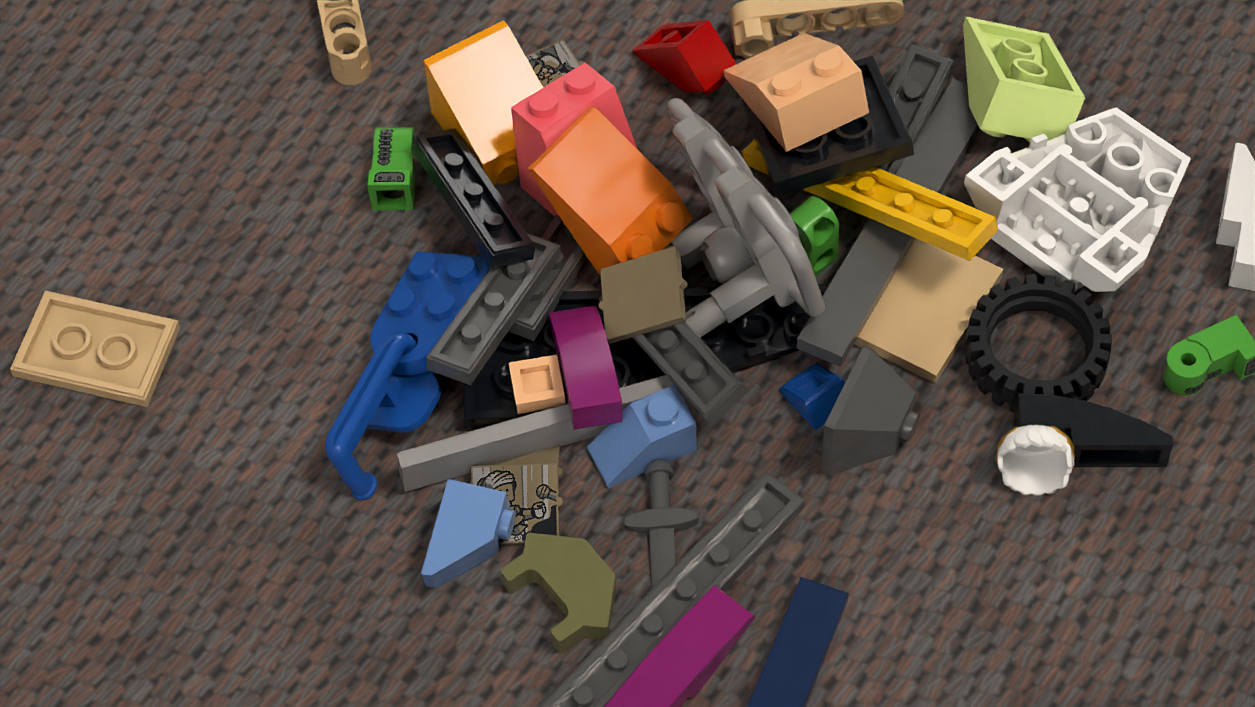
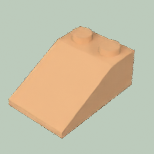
(801, 89)

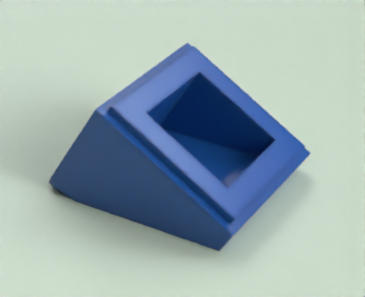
(813, 393)

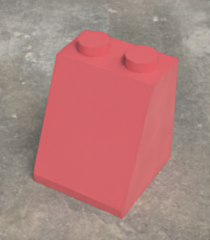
(552, 110)

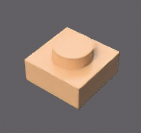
(537, 384)

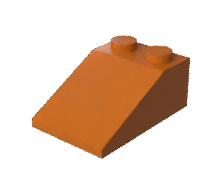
(608, 192)

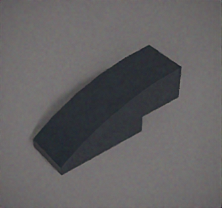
(1097, 432)

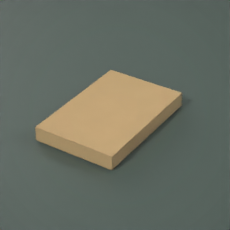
(927, 309)
(95, 348)

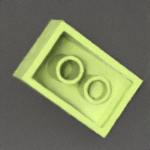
(1018, 81)

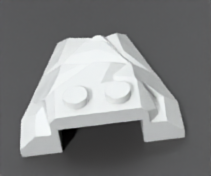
(1082, 200)

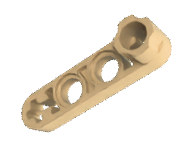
(759, 21)
(345, 68)

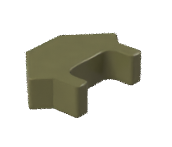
(573, 579)

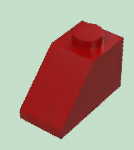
(687, 55)

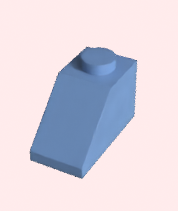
(649, 431)
(466, 531)

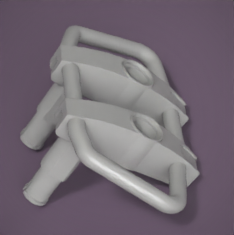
(760, 220)

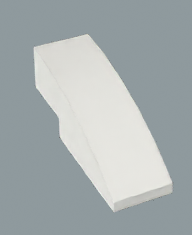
(1238, 218)

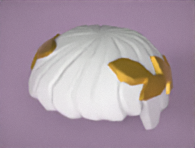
(1035, 459)

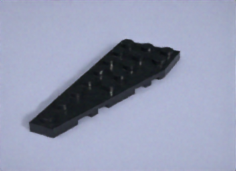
(748, 340)

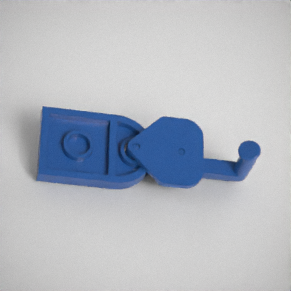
(396, 387)

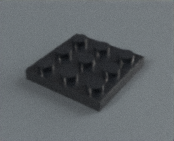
(851, 148)

